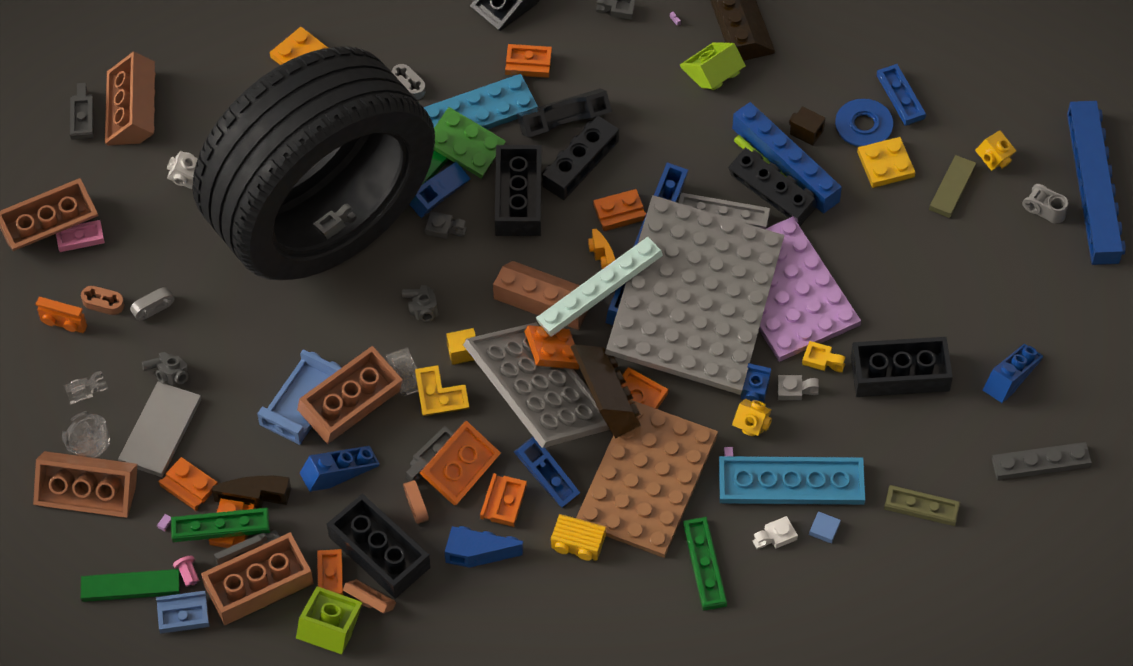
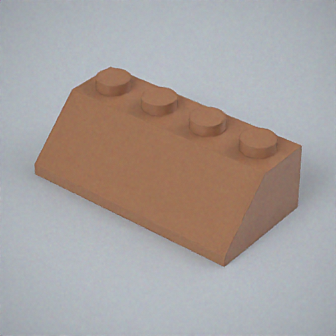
(130, 101)
(46, 214)
(532, 289)
(84, 484)

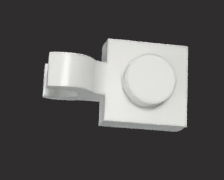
(777, 532)

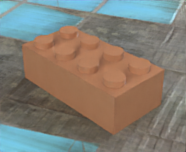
(349, 394)
(257, 578)

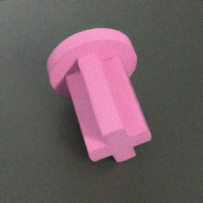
(187, 570)

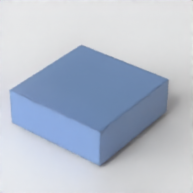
(824, 527)

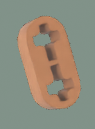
(102, 300)
(415, 502)

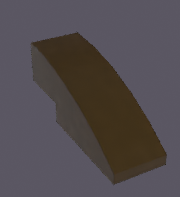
(254, 490)

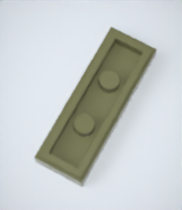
(952, 186)
(922, 505)

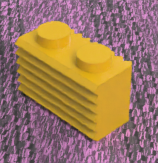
(578, 537)

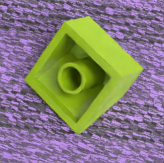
(714, 65)
(328, 620)

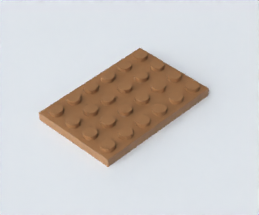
(648, 480)

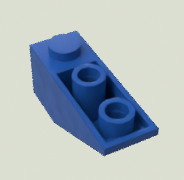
(438, 189)
(1012, 372)
(336, 467)
(476, 548)

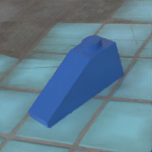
(547, 472)

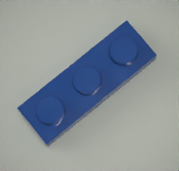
(901, 94)

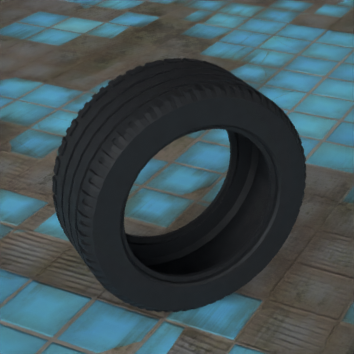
(323, 109)

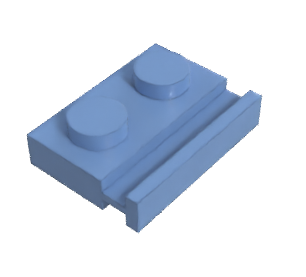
(182, 612)

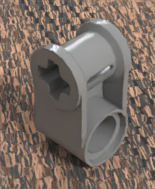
(1045, 204)

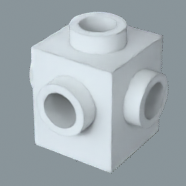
(182, 169)

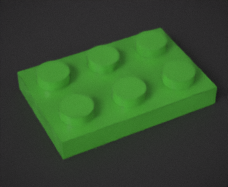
(466, 142)

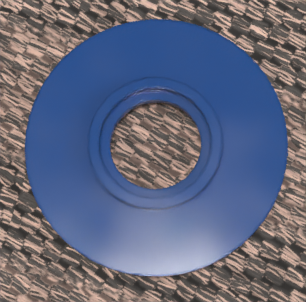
(851, 110)

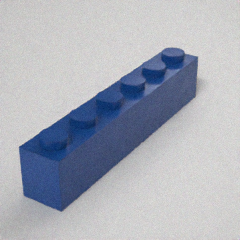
(786, 155)

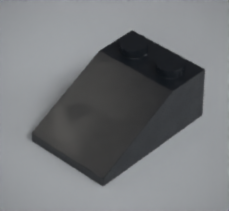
(502, 12)

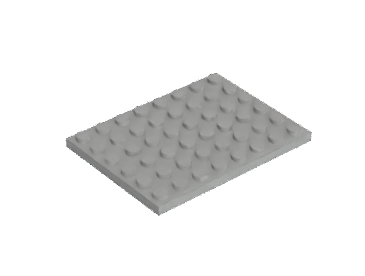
(699, 301)

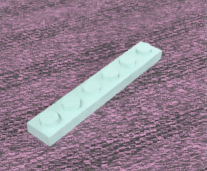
(599, 286)

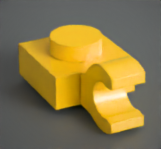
(820, 356)

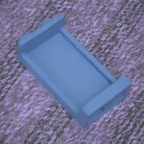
(282, 413)

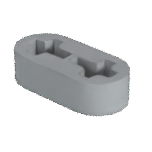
(411, 79)
(152, 303)

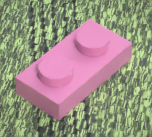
(80, 236)

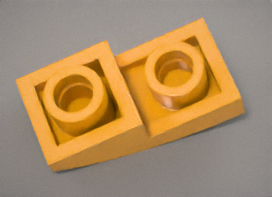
(601, 248)

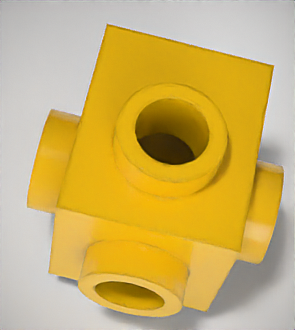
(996, 151)
(752, 417)

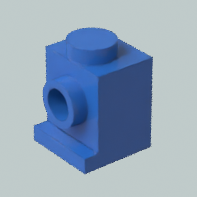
(756, 383)

